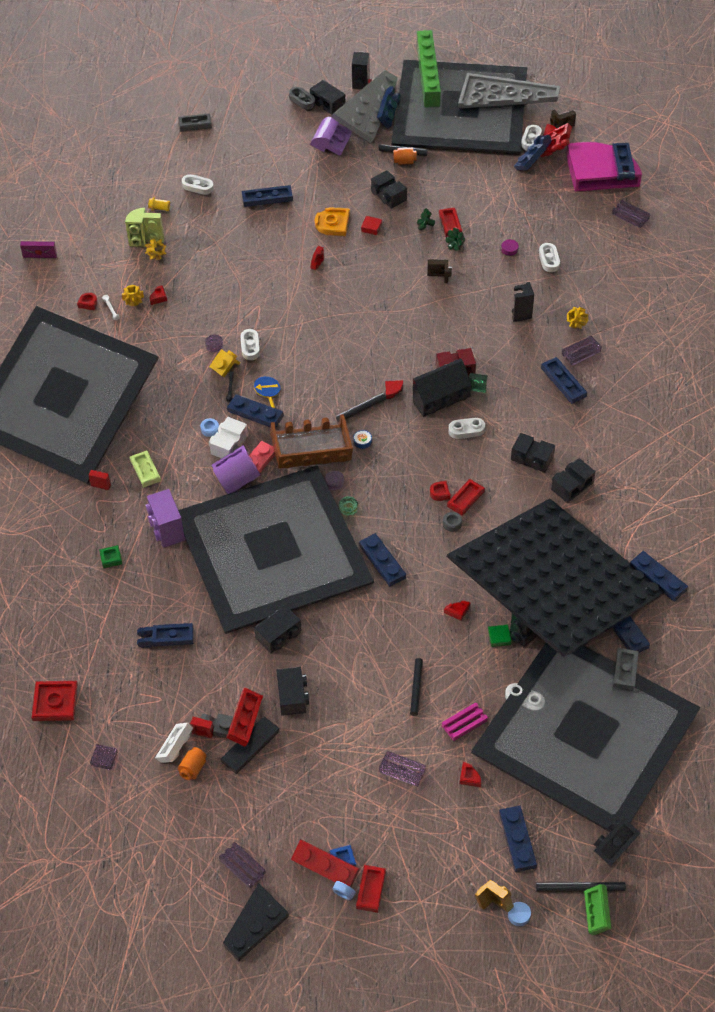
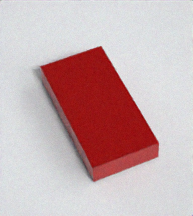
(449, 220)
(466, 497)
(371, 888)

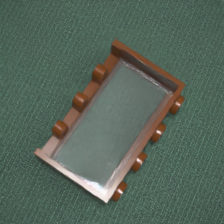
(311, 444)

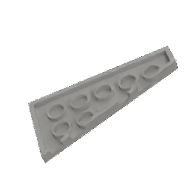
(496, 91)
(362, 109)

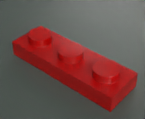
(244, 717)
(324, 863)

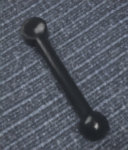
(229, 397)

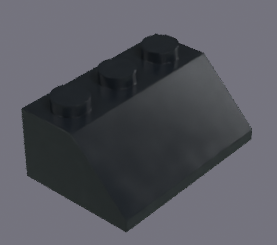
(441, 387)

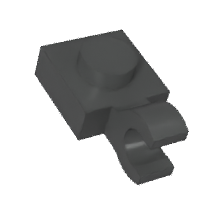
(221, 724)

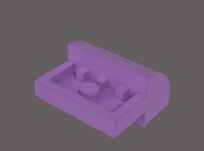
(331, 136)
(235, 470)

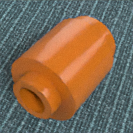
(404, 156)
(192, 763)

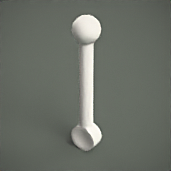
(106, 299)

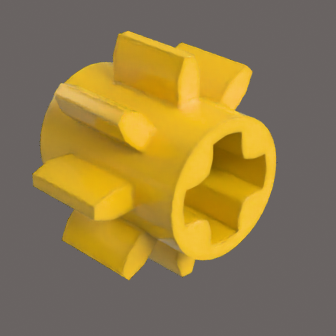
(151, 249)
(132, 295)
(577, 317)

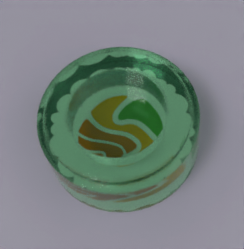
(348, 505)

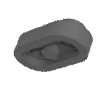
(302, 98)

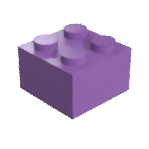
(165, 518)

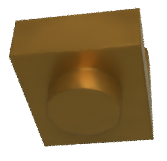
(494, 893)

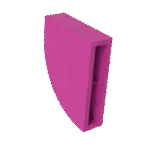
(594, 167)

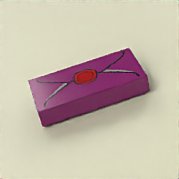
(38, 249)

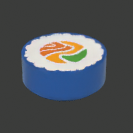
(362, 439)

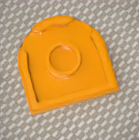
(333, 221)

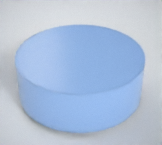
(209, 427)
(343, 890)
(519, 914)

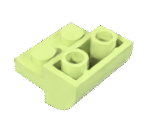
(143, 227)

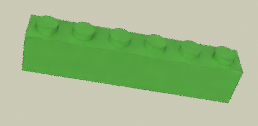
(428, 68)

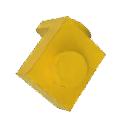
(223, 362)

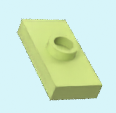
(145, 469)

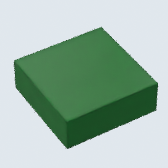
(110, 556)
(499, 635)

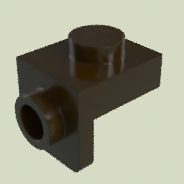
(559, 120)
(439, 267)

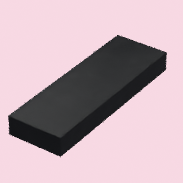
(240, 755)

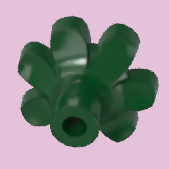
(425, 220)
(456, 239)

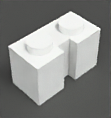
(229, 437)

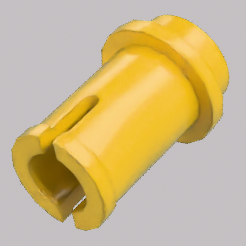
(158, 204)

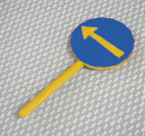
(267, 387)

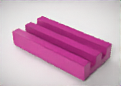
(478, 712)

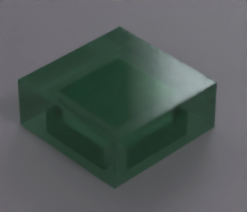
(478, 382)

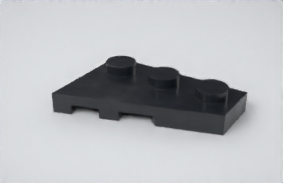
(256, 921)

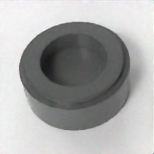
(452, 521)

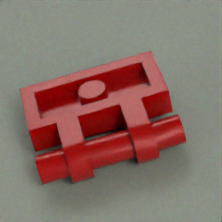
(559, 139)

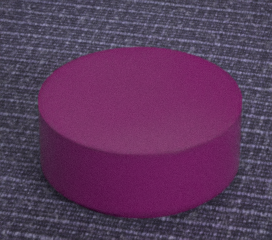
(509, 247)

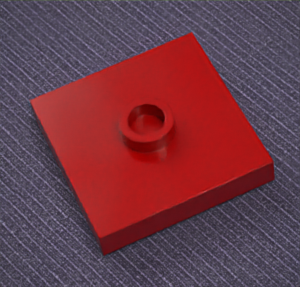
(54, 701)

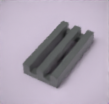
(195, 122)

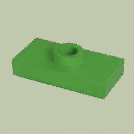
(597, 909)

